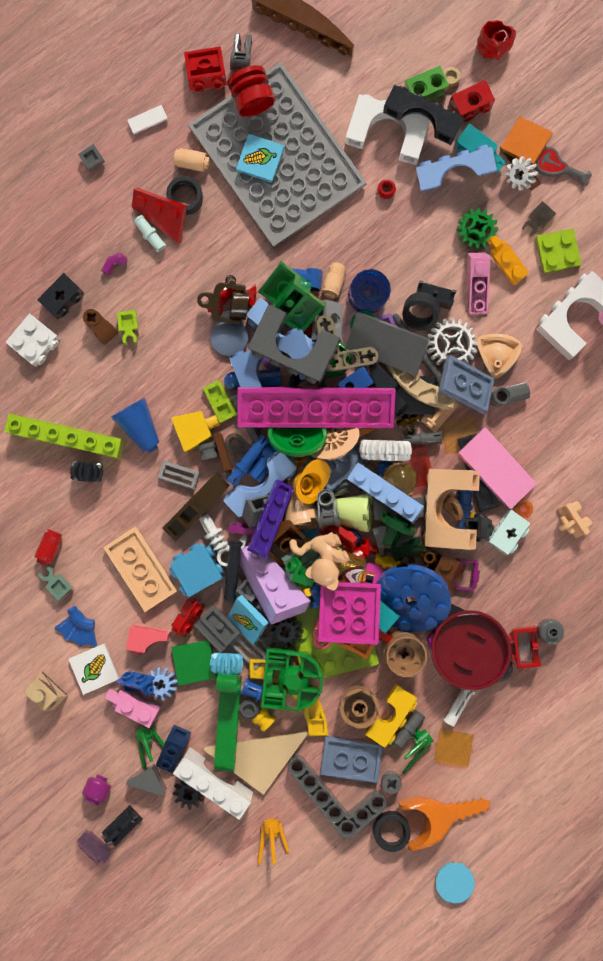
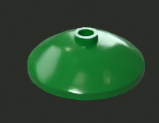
(297, 441)

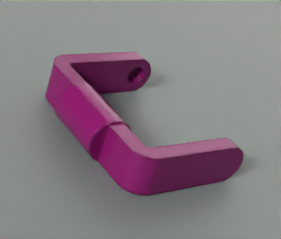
(475, 575)

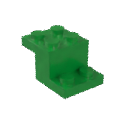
(292, 295)

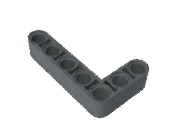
(332, 802)

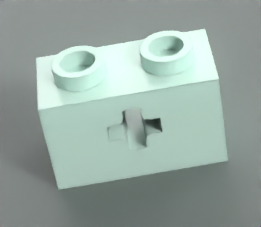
(499, 538)

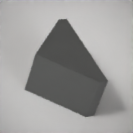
(148, 780)

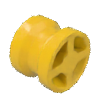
(264, 719)

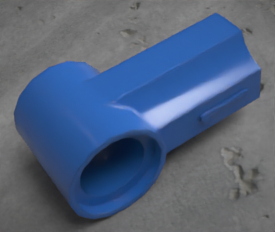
(313, 276)
(260, 468)

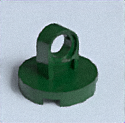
(397, 526)

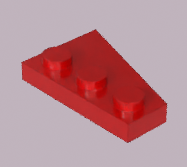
(161, 212)

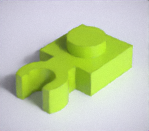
(128, 323)

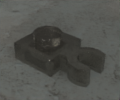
(539, 217)

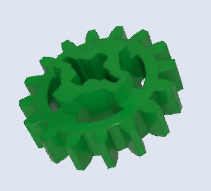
(475, 221)

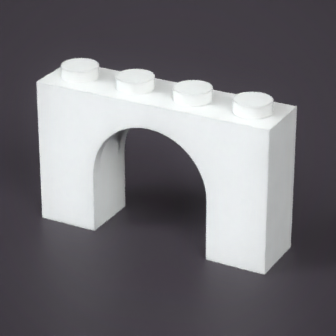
(370, 111)
(555, 326)
(231, 798)

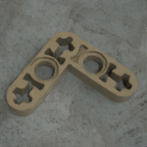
(340, 357)

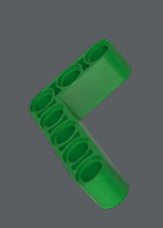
(228, 718)

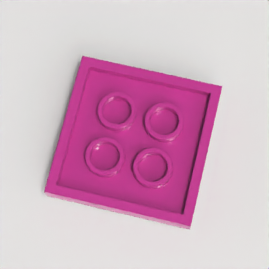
(350, 613)

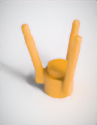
(271, 828)

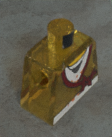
(354, 570)

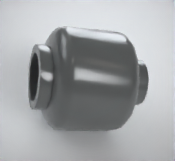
(545, 631)

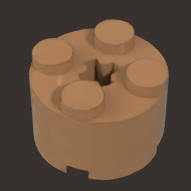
(369, 711)

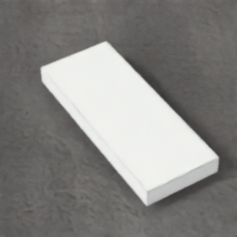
(147, 119)

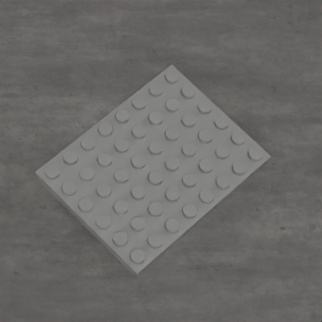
(312, 169)

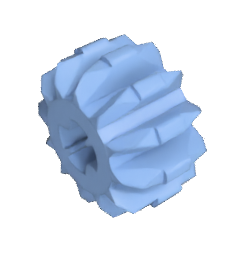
(165, 690)

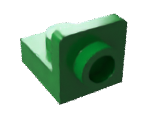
(297, 573)

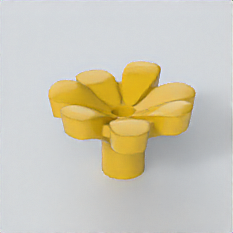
(386, 562)

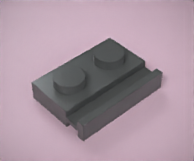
(217, 628)

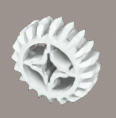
(461, 330)
(385, 450)

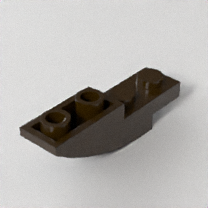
(196, 506)

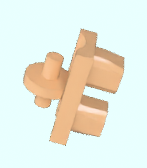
(572, 521)

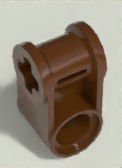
(102, 329)

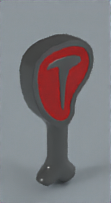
(551, 165)

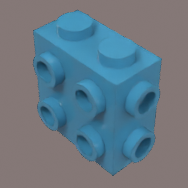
(196, 569)

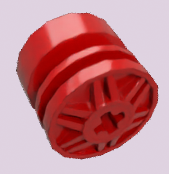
(251, 91)

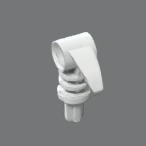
(215, 537)

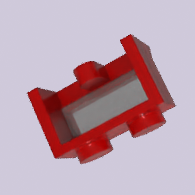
(525, 647)

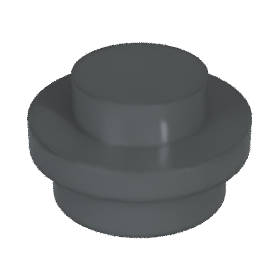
(249, 708)

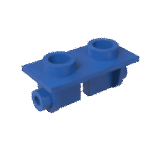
(137, 682)

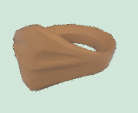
(453, 507)

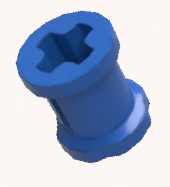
(256, 695)

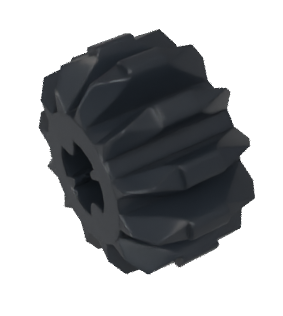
(86, 471)
(293, 635)
(187, 799)

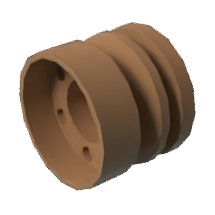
(409, 663)

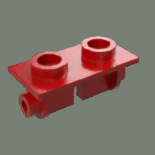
(183, 625)

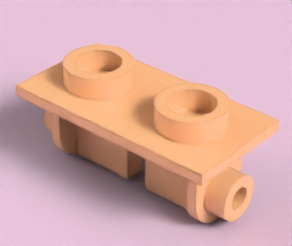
(435, 421)

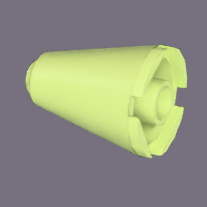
(355, 512)

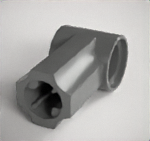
(511, 394)

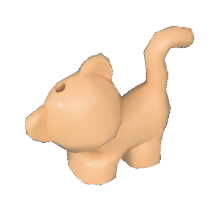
(324, 570)

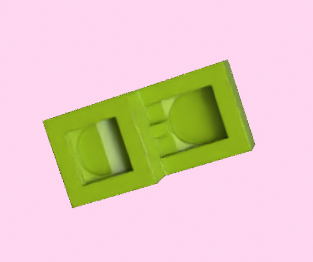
(219, 401)

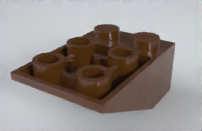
(443, 565)

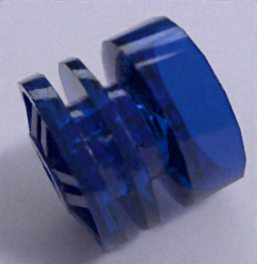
(376, 283)

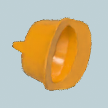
(311, 481)

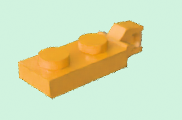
(507, 260)

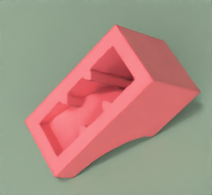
(142, 637)

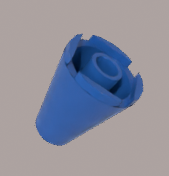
(138, 425)

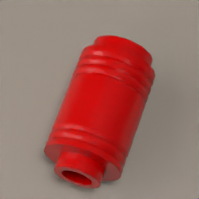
(48, 547)

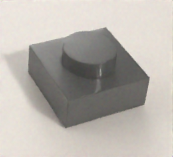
(91, 158)

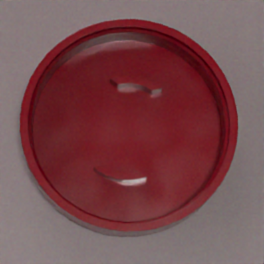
(470, 650)

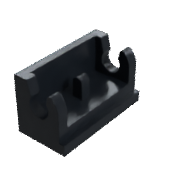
(444, 296)

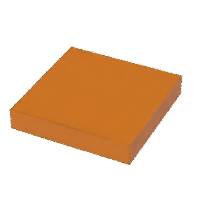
(526, 140)

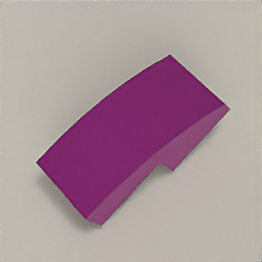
(239, 528)

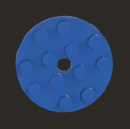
(426, 586)

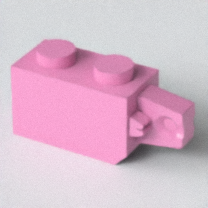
(134, 706)

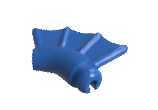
(78, 628)

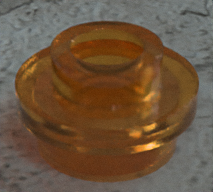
(529, 508)

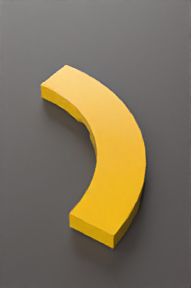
(314, 714)

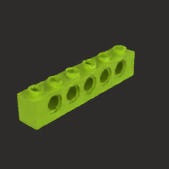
(64, 436)

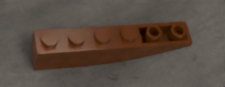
(307, 20)

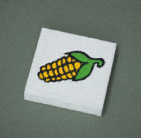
(94, 668)

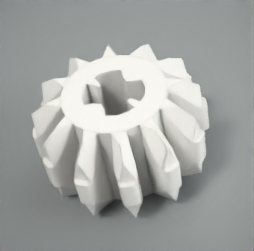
(516, 167)

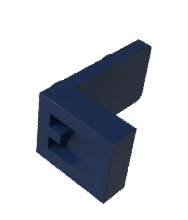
(173, 748)

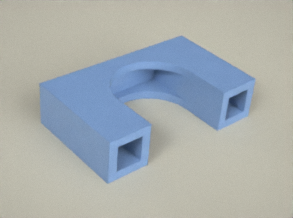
(247, 366)

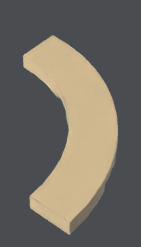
(420, 389)

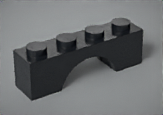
(403, 103)

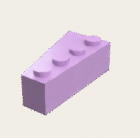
(273, 588)

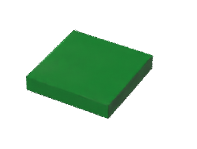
(193, 662)

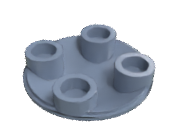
(229, 338)

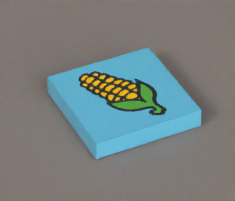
(260, 158)
(247, 619)

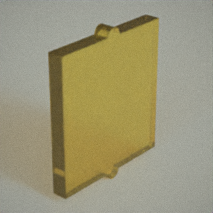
(458, 429)
(453, 747)

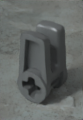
(241, 59)

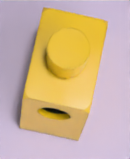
(194, 429)

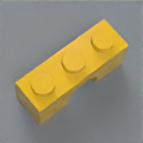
(383, 730)

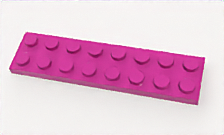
(316, 407)

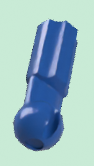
(268, 378)

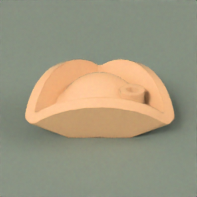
(499, 352)

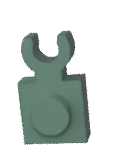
(57, 585)

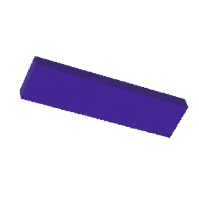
(270, 519)

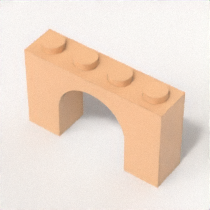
(440, 484)

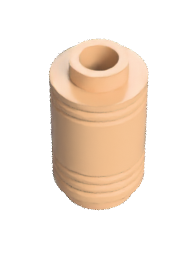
(191, 160)
(334, 281)

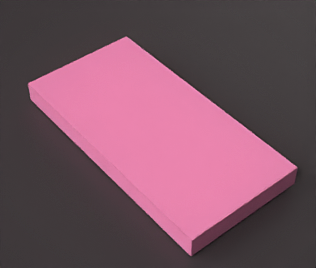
(497, 468)

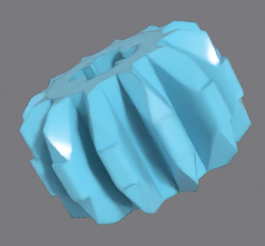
(226, 663)

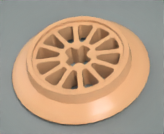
(338, 443)

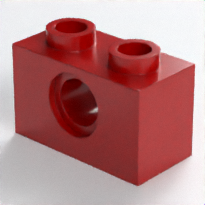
(479, 93)

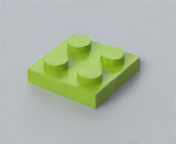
(558, 251)

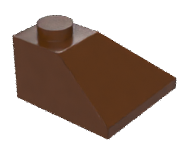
(280, 547)

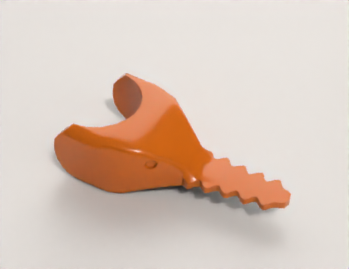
(439, 817)

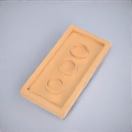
(140, 569)

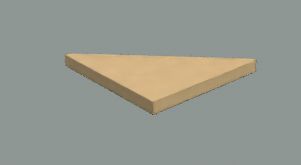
(263, 758)

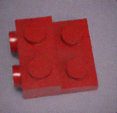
(205, 69)

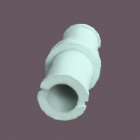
(149, 233)

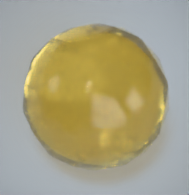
(401, 476)

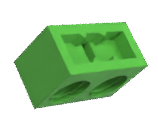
(424, 83)

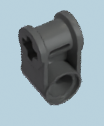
(327, 513)

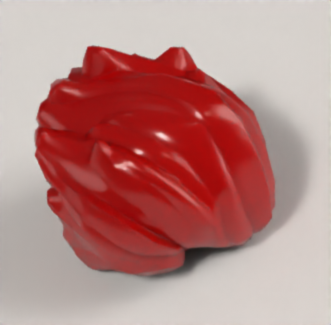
(495, 39)

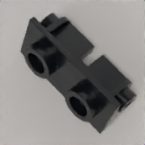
(121, 826)

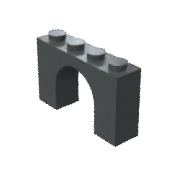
(265, 344)

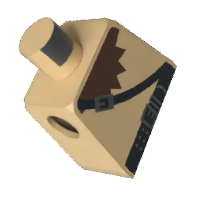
(45, 692)

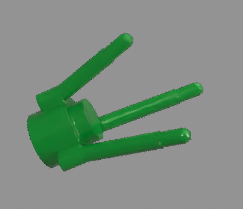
(143, 736)
(423, 742)

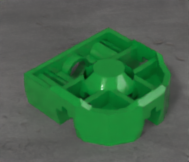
(276, 695)

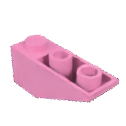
(478, 282)

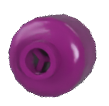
(96, 790)

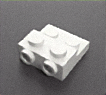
(33, 340)

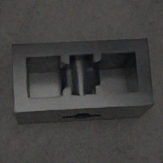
(65, 287)

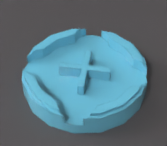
(454, 882)

